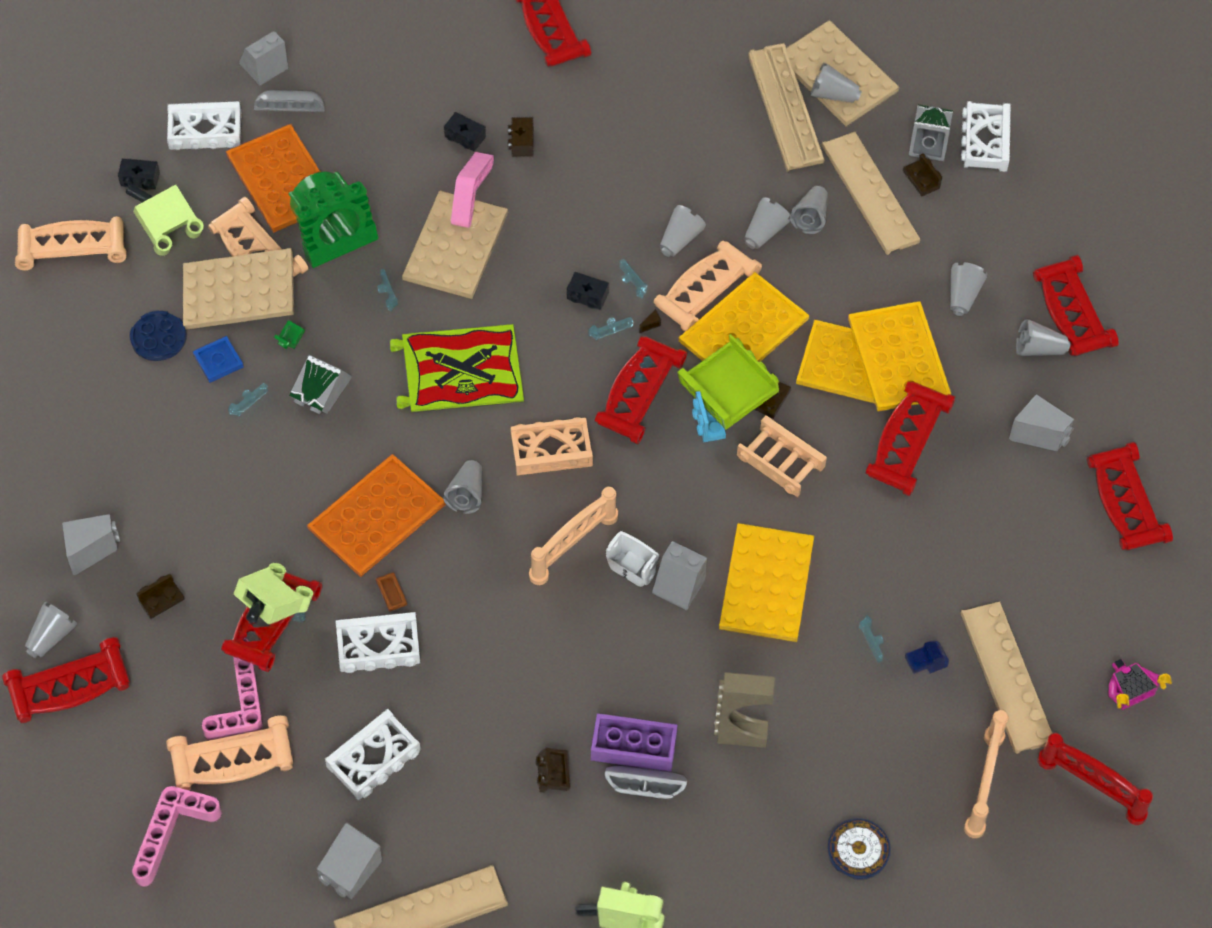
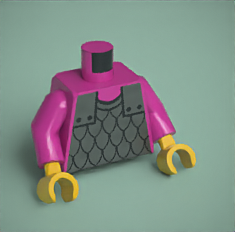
(1134, 684)

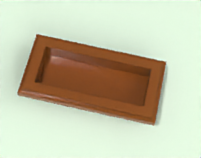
(391, 591)

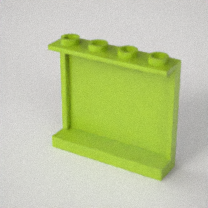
(730, 382)

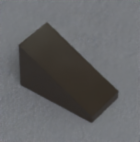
(651, 322)

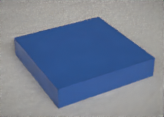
(218, 359)

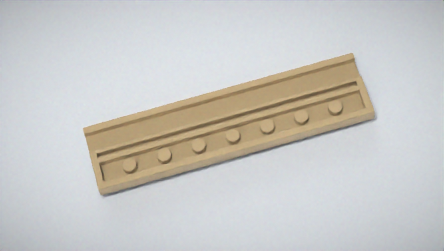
(785, 107)
(871, 193)
(1007, 676)
(435, 906)

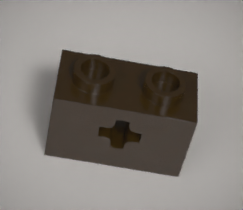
(522, 137)

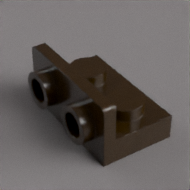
(923, 175)
(774, 403)
(159, 596)
(553, 770)

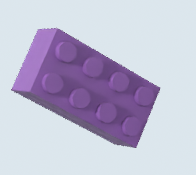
(634, 742)

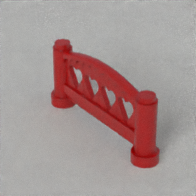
(569, 48)
(1067, 273)
(629, 423)
(1122, 460)
(900, 474)
(259, 651)
(23, 688)
(1136, 801)

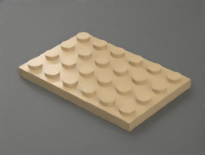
(832, 47)
(453, 255)
(238, 289)

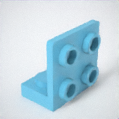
(707, 425)

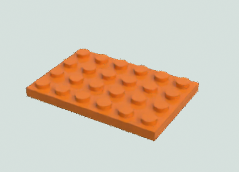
(272, 169)
(376, 515)

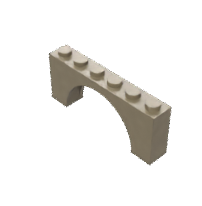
(737, 692)

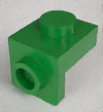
(290, 335)

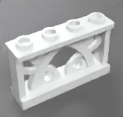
(1002, 119)
(191, 138)
(371, 625)
(377, 727)

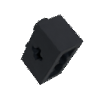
(464, 131)
(139, 173)
(587, 291)

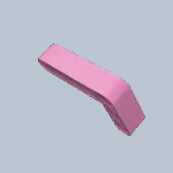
(466, 185)
(247, 712)
(165, 827)

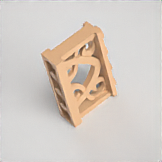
(557, 429)

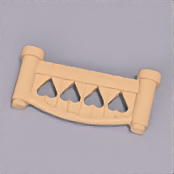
(240, 217)
(110, 243)
(685, 312)
(542, 559)
(994, 737)
(186, 756)

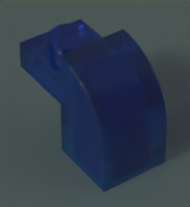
(928, 657)

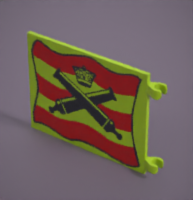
(460, 368)

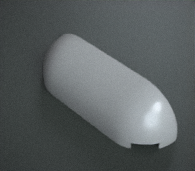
(289, 101)
(645, 781)

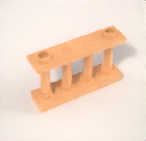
(786, 440)

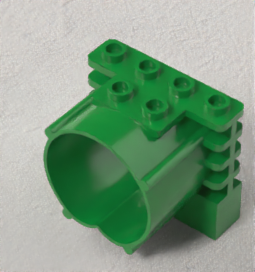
(331, 216)

